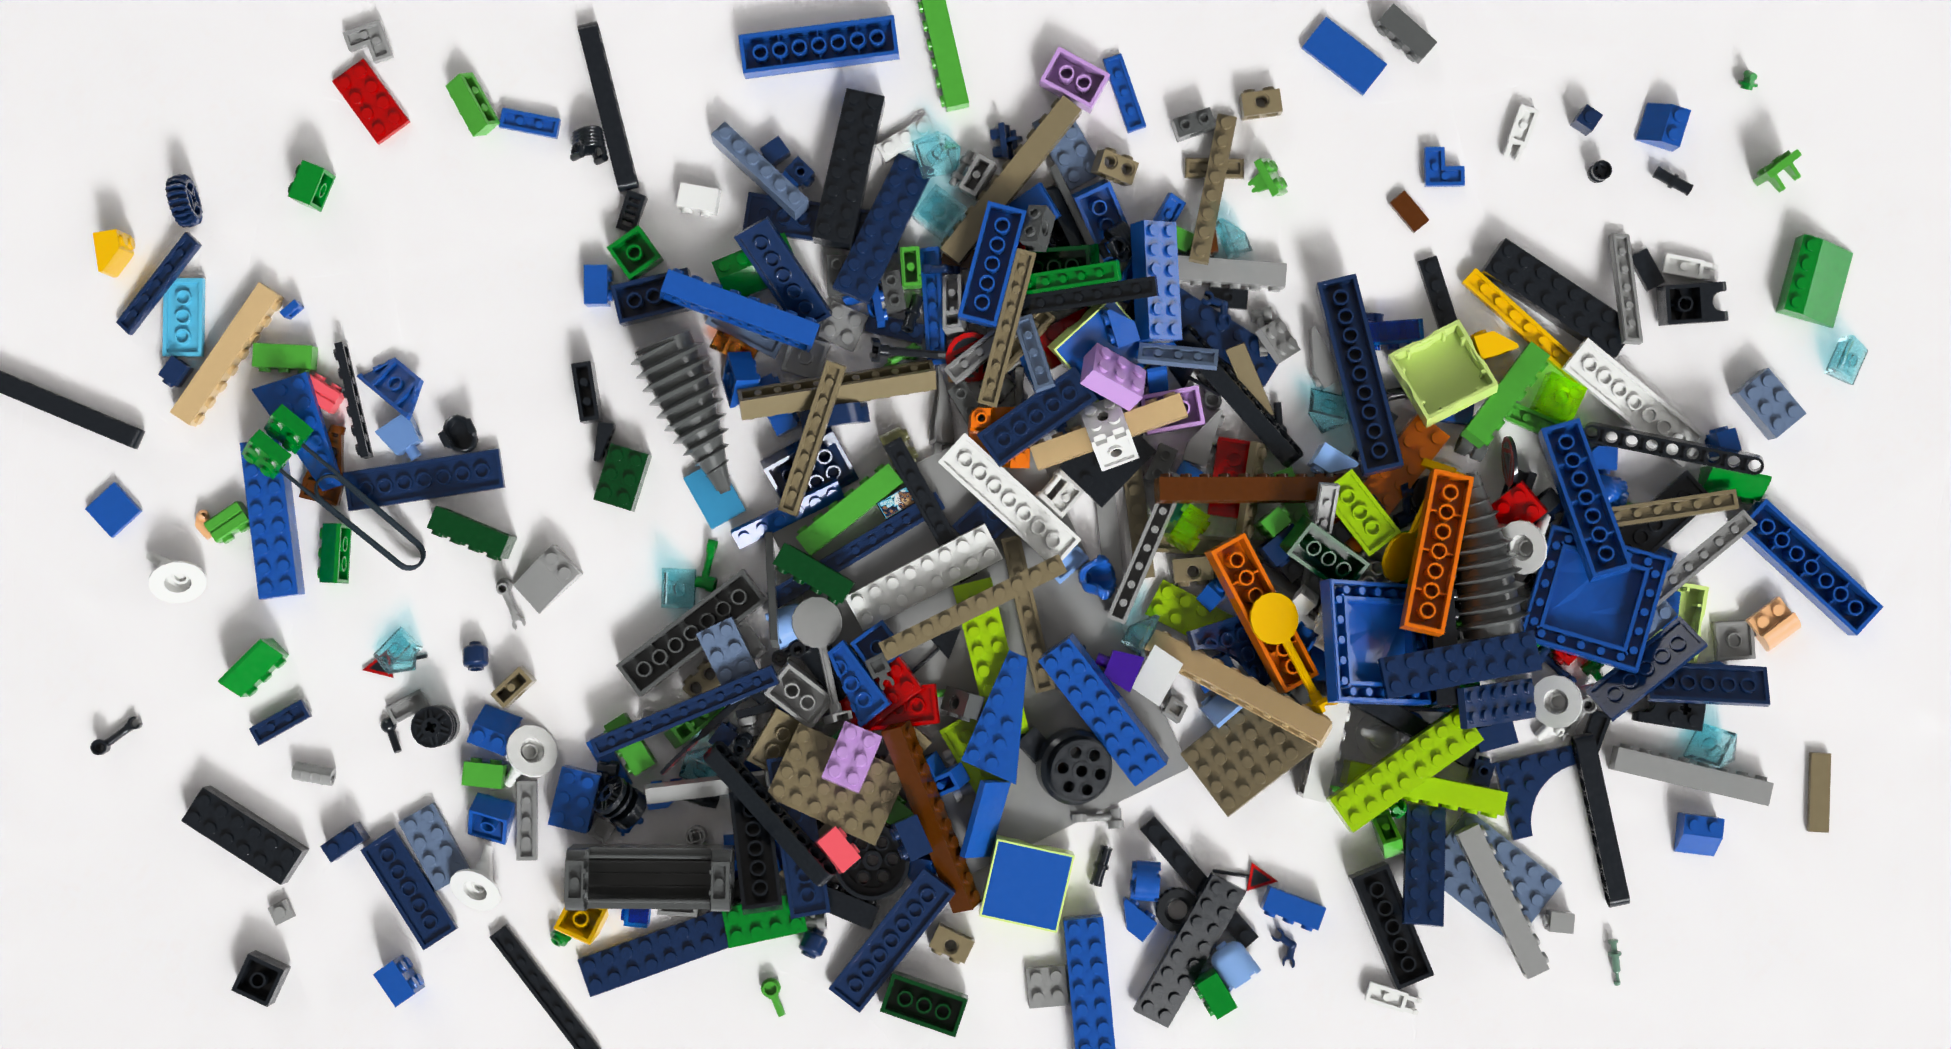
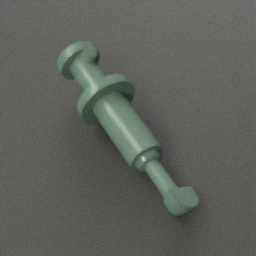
(1614, 954)

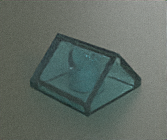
(1847, 359)
(678, 588)

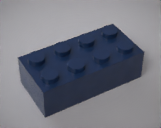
(641, 302)

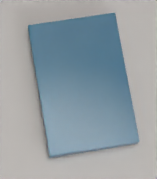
(715, 506)

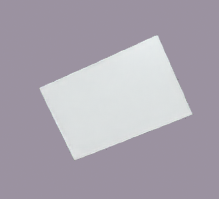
(1157, 675)

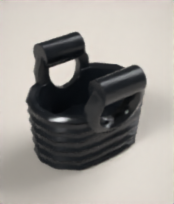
(586, 142)
(1119, 242)
(459, 434)

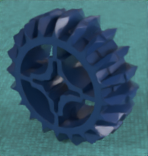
(184, 200)

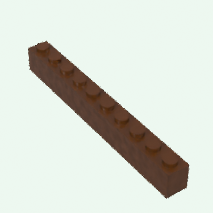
(1238, 489)
(927, 804)

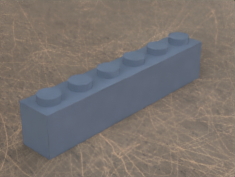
(760, 170)

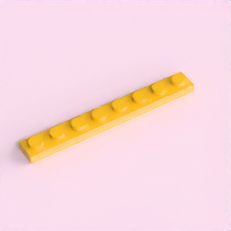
(1517, 318)

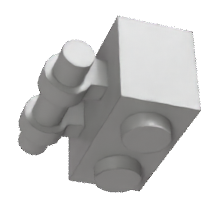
(976, 177)

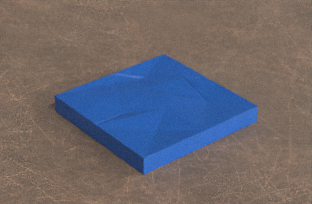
(1596, 619)
(1358, 629)

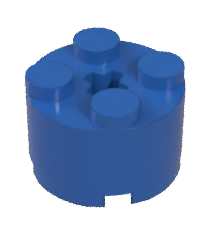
(1145, 880)

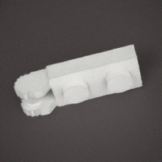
(1521, 130)
(1687, 267)
(1390, 998)

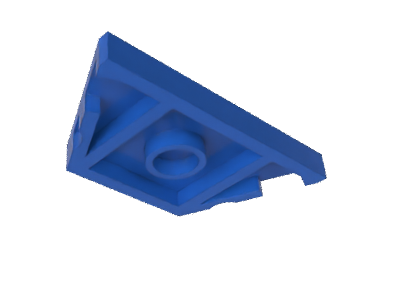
(395, 385)

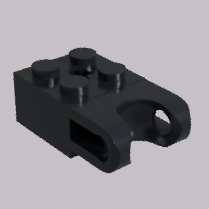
(1695, 301)
(1670, 715)

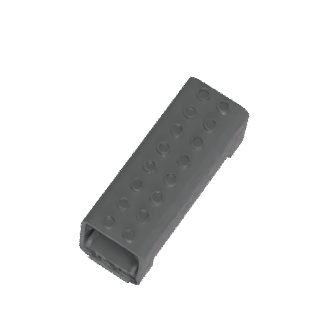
(649, 877)

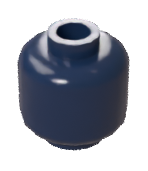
(475, 656)
(813, 943)

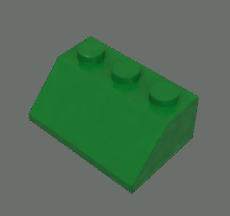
(1748, 486)
(334, 553)
(254, 667)

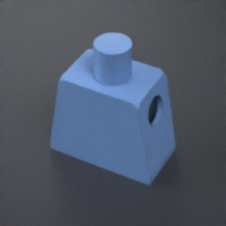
(402, 436)

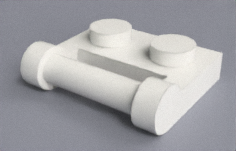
(1064, 498)

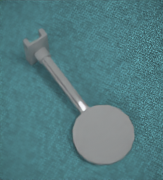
(817, 625)

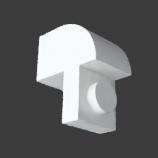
(1305, 601)

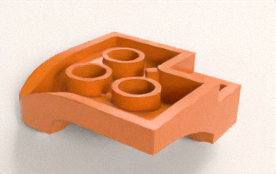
(991, 415)

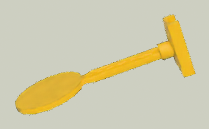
(1400, 550)
(1275, 622)

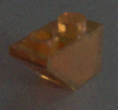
(726, 343)

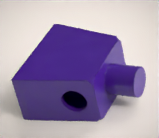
(1120, 668)

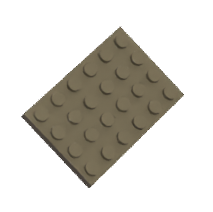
(1244, 758)
(801, 787)

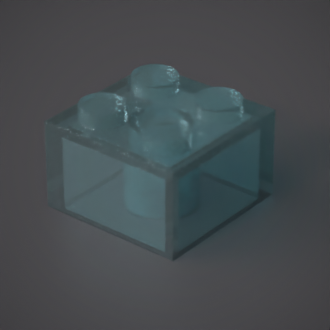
(939, 212)

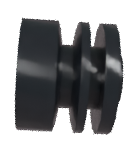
(446, 727)
(620, 802)

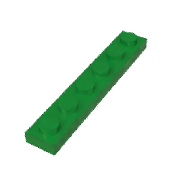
(1074, 277)

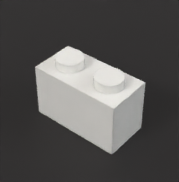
(698, 199)

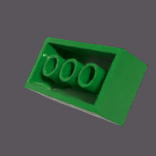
(761, 926)

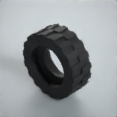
(1164, 901)

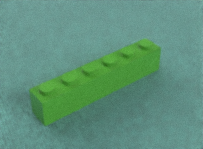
(945, 54)
(1510, 389)
(848, 510)

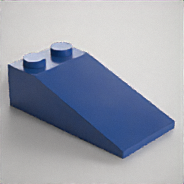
(1099, 210)

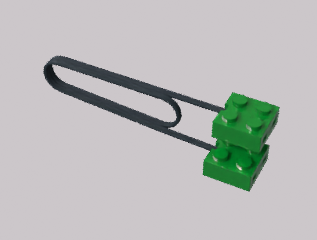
(293, 435)

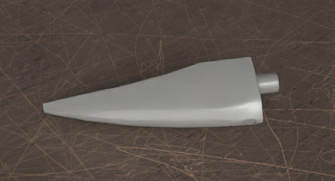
(941, 422)

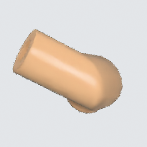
(201, 517)

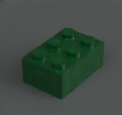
(622, 477)

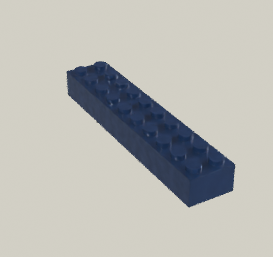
(1359, 375)

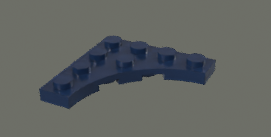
(1230, 638)
(1524, 779)

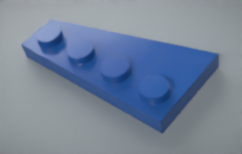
(861, 689)

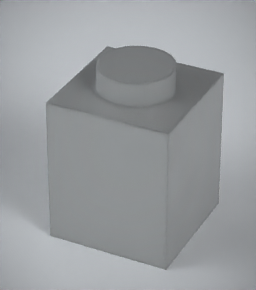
(1559, 921)

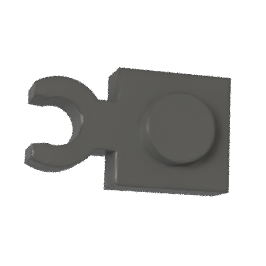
(879, 667)

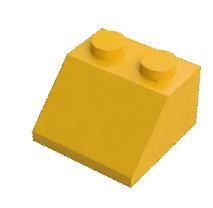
(113, 251)
(1492, 344)
(582, 924)

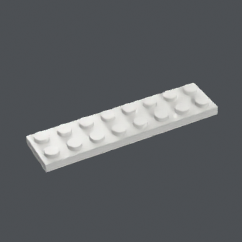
(1629, 397)
(1008, 499)
(924, 577)

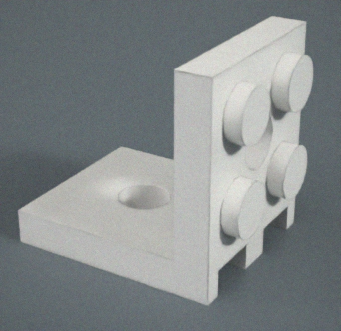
(1109, 434)

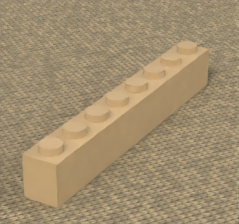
(227, 355)
(1139, 421)

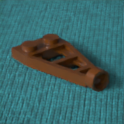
(334, 495)

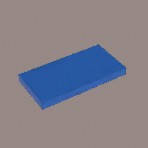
(1344, 56)
(985, 818)

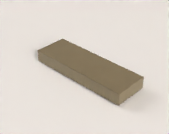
(1196, 168)

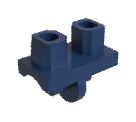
(1008, 140)

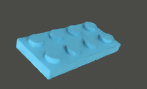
(184, 318)

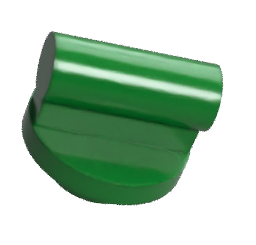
(1748, 81)
(1398, 809)
(559, 939)

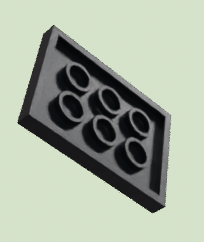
(1105, 484)

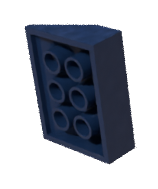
(830, 465)

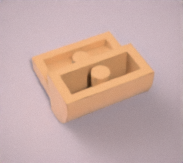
(1773, 623)

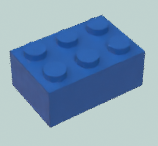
(575, 799)

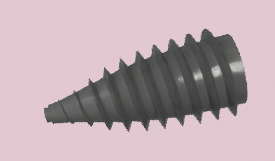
(687, 402)
(1486, 574)

